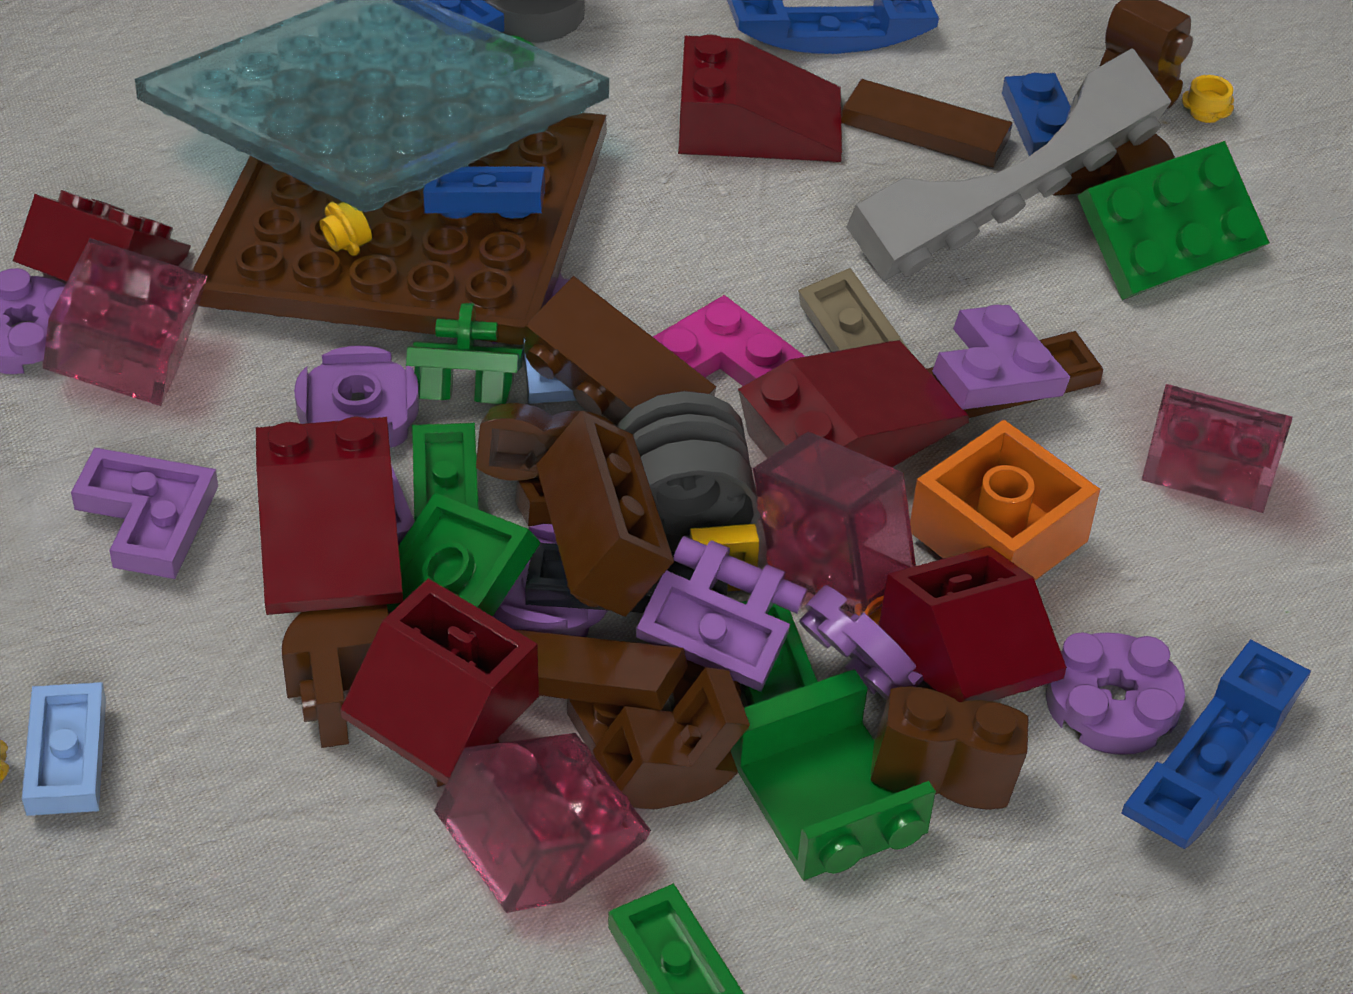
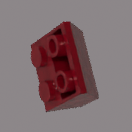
(61, 228)
(972, 626)
(441, 680)

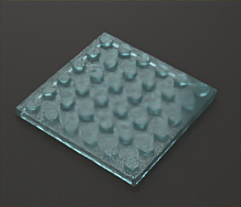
(372, 95)

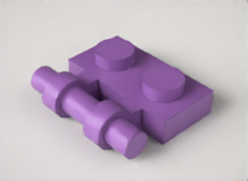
(715, 627)

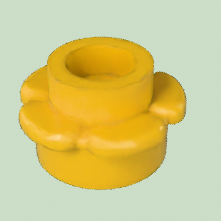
(1209, 98)
(345, 228)

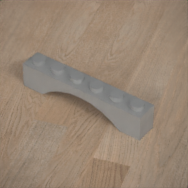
(918, 217)

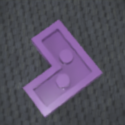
(1002, 361)
(157, 500)

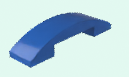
(833, 27)
(1219, 748)

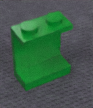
(812, 775)

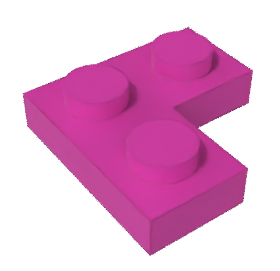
(728, 340)

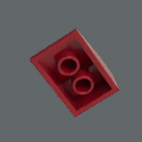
(755, 104)
(858, 397)
(327, 515)

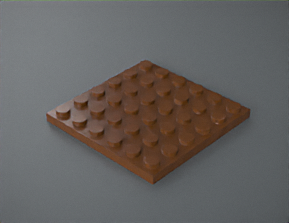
(419, 265)

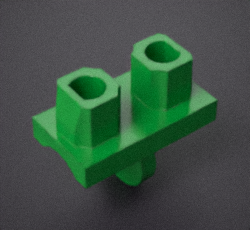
(437, 361)

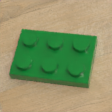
(1173, 219)

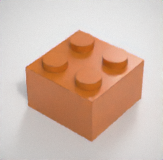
(1006, 497)

